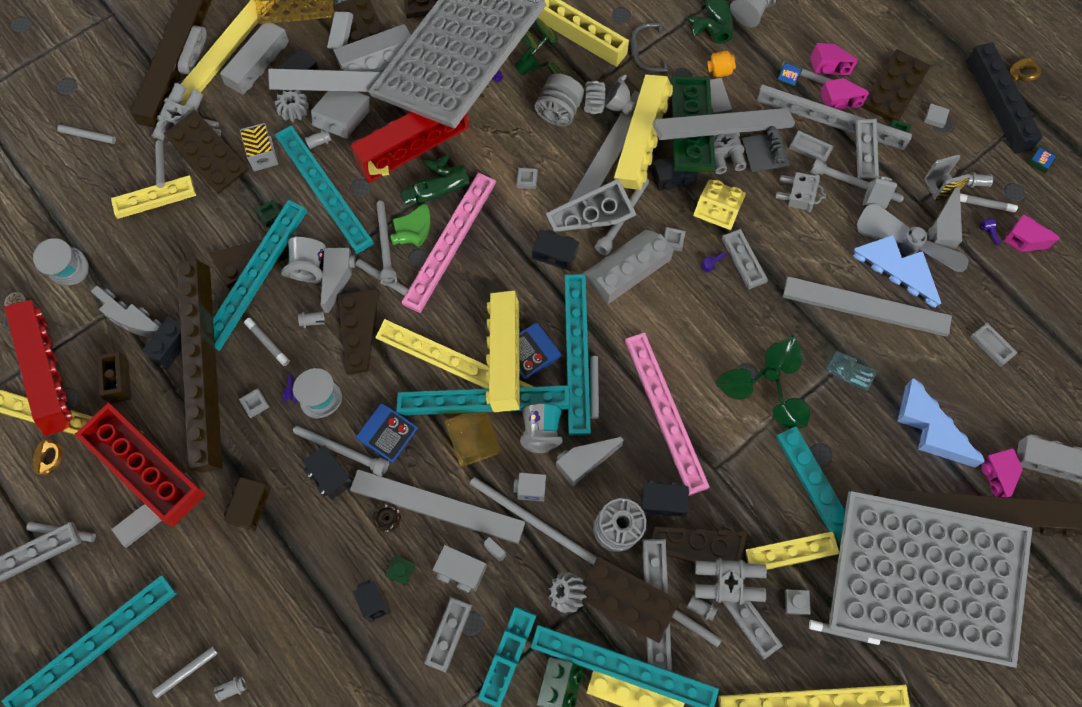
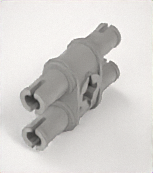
(173, 107)
(728, 146)
(737, 591)

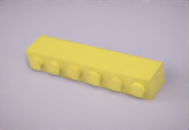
(585, 31)
(641, 134)
(504, 352)

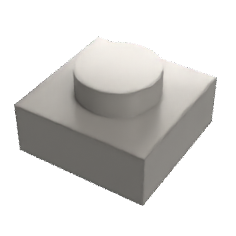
(797, 602)

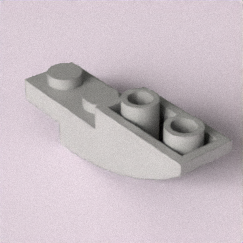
(126, 317)

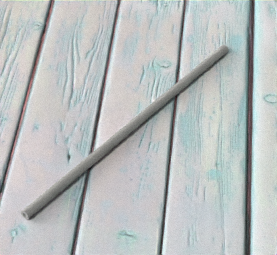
(572, 546)

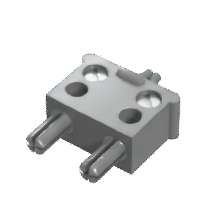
(802, 192)

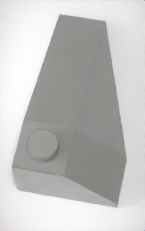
(597, 208)

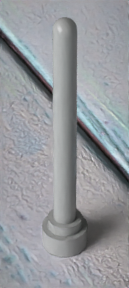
(821, 168)
(604, 245)
(388, 275)
(378, 466)

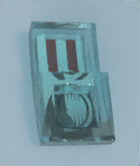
(851, 372)

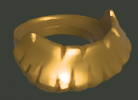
(1026, 63)
(39, 454)

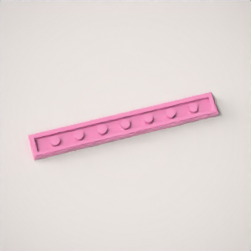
(448, 243)
(666, 414)

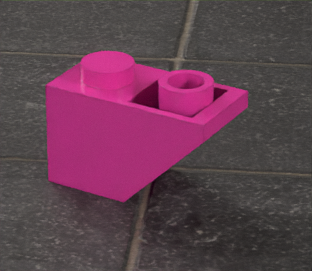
(832, 60)
(843, 94)
(1030, 236)
(1002, 472)

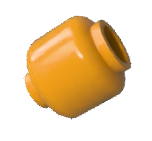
(721, 64)

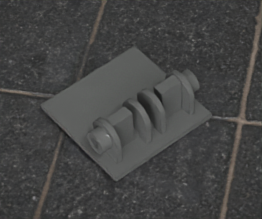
(765, 151)

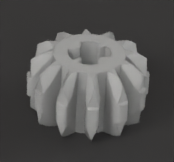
(594, 97)
(291, 105)
(567, 592)

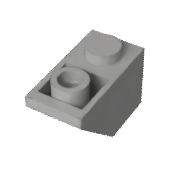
(879, 192)

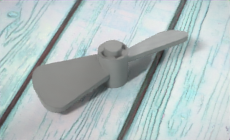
(879, 224)

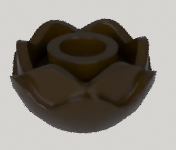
(387, 511)

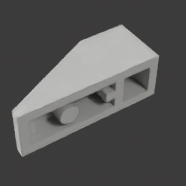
(947, 226)
(336, 273)
(584, 459)

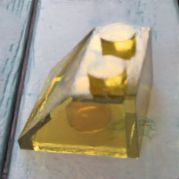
(472, 437)

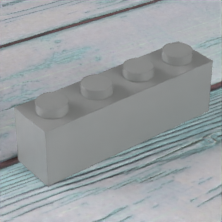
(254, 57)
(1050, 458)

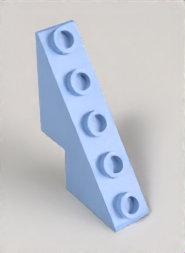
(909, 271)
(938, 430)

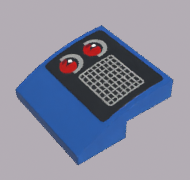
(535, 351)
(386, 433)

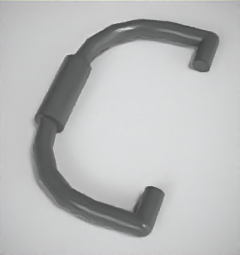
(634, 48)

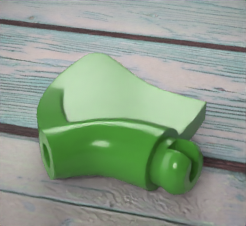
(412, 227)

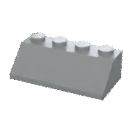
(373, 52)
(629, 265)

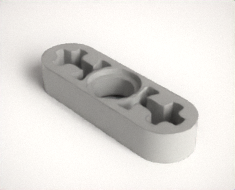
(192, 49)

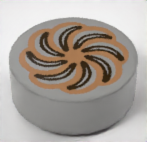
(14, 298)

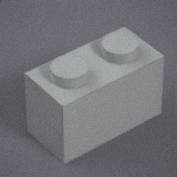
(459, 569)

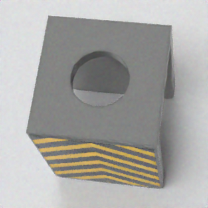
(259, 147)
(941, 172)

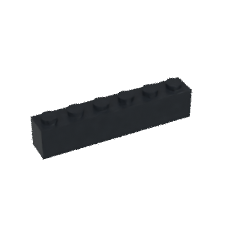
(1004, 98)

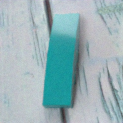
(507, 657)

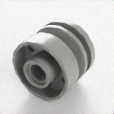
(559, 99)
(631, 519)

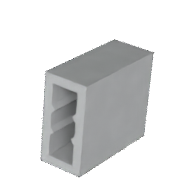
(340, 112)

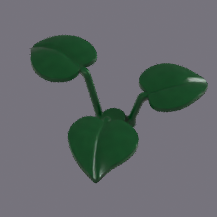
(528, 60)
(783, 356)

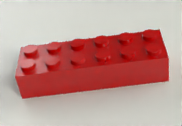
(401, 142)
(38, 367)
(140, 465)

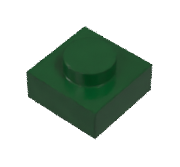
(400, 570)

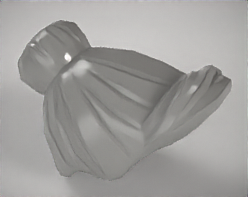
(619, 97)

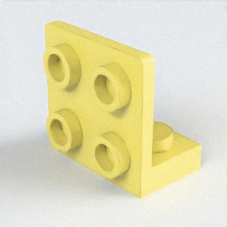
(719, 204)

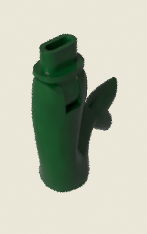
(720, 27)
(434, 188)

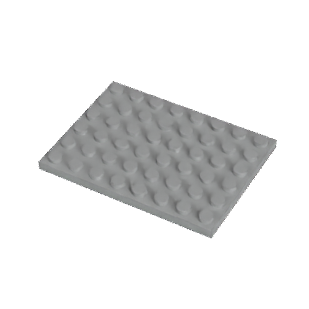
(454, 56)
(931, 579)

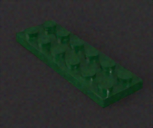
(692, 98)

